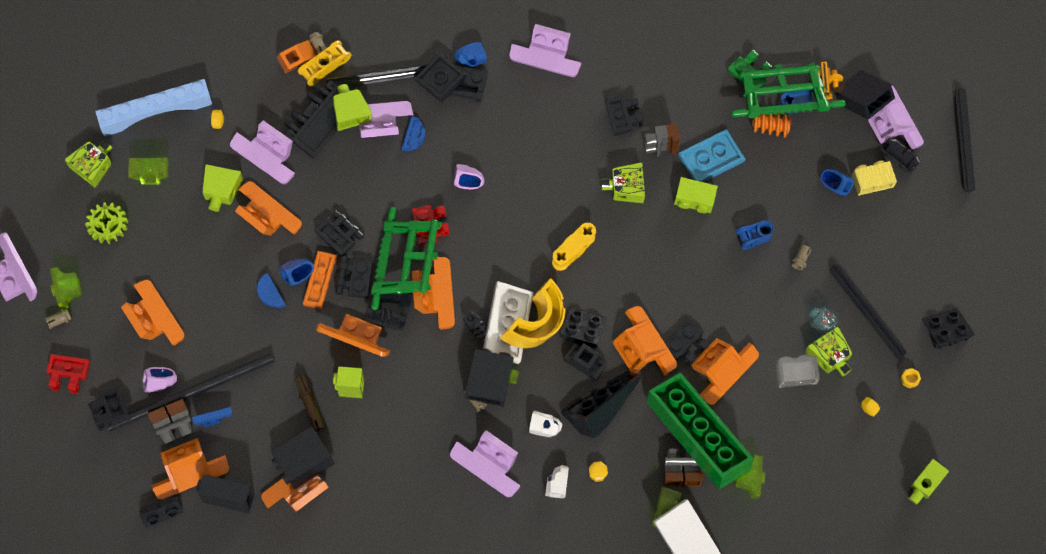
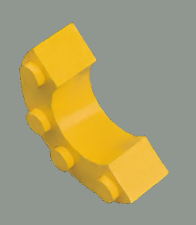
(550, 318)

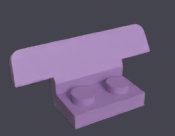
(547, 52)
(384, 118)
(895, 121)
(266, 151)
(13, 274)
(489, 462)

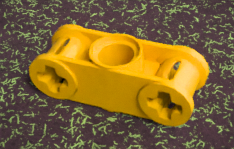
(334, 54)
(574, 246)

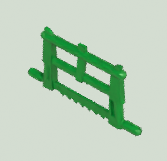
(753, 109)
(404, 286)

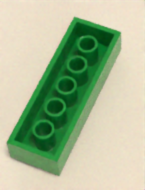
(700, 431)

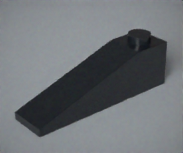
(597, 410)

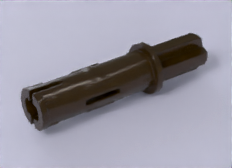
(309, 403)

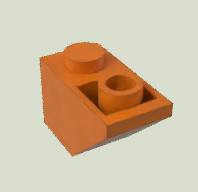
(296, 56)

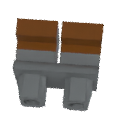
(663, 139)
(163, 424)
(673, 466)

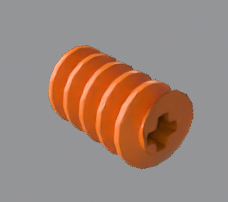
(772, 124)

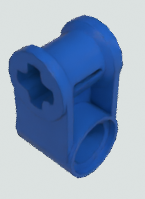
(795, 98)
(751, 235)

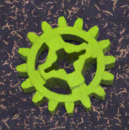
(114, 225)

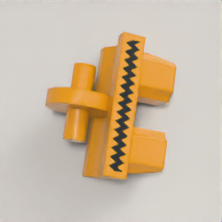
(828, 79)

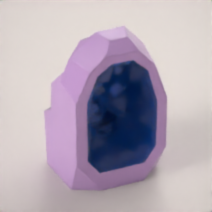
(467, 177)
(158, 379)

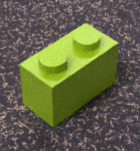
(695, 195)
(349, 382)

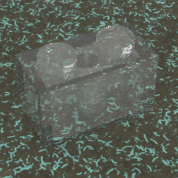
(797, 371)

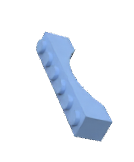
(185, 97)

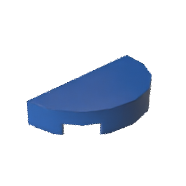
(415, 135)
(268, 293)
(212, 418)

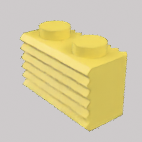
(873, 177)

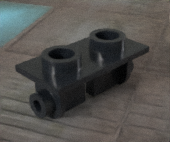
(907, 161)
(153, 515)

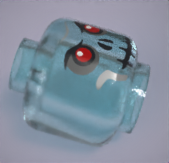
(823, 319)

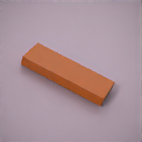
(319, 280)

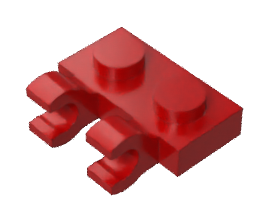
(427, 214)
(67, 367)

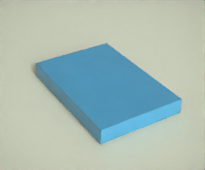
(711, 156)

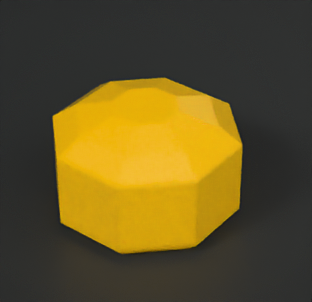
(217, 119)
(910, 378)
(869, 406)
(598, 471)

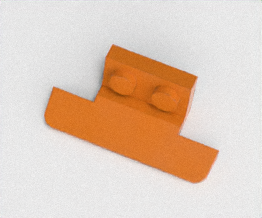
(265, 212)
(440, 296)
(152, 316)
(357, 333)
(643, 344)
(723, 367)
(185, 466)
(295, 497)

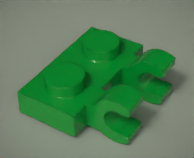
(735, 68)

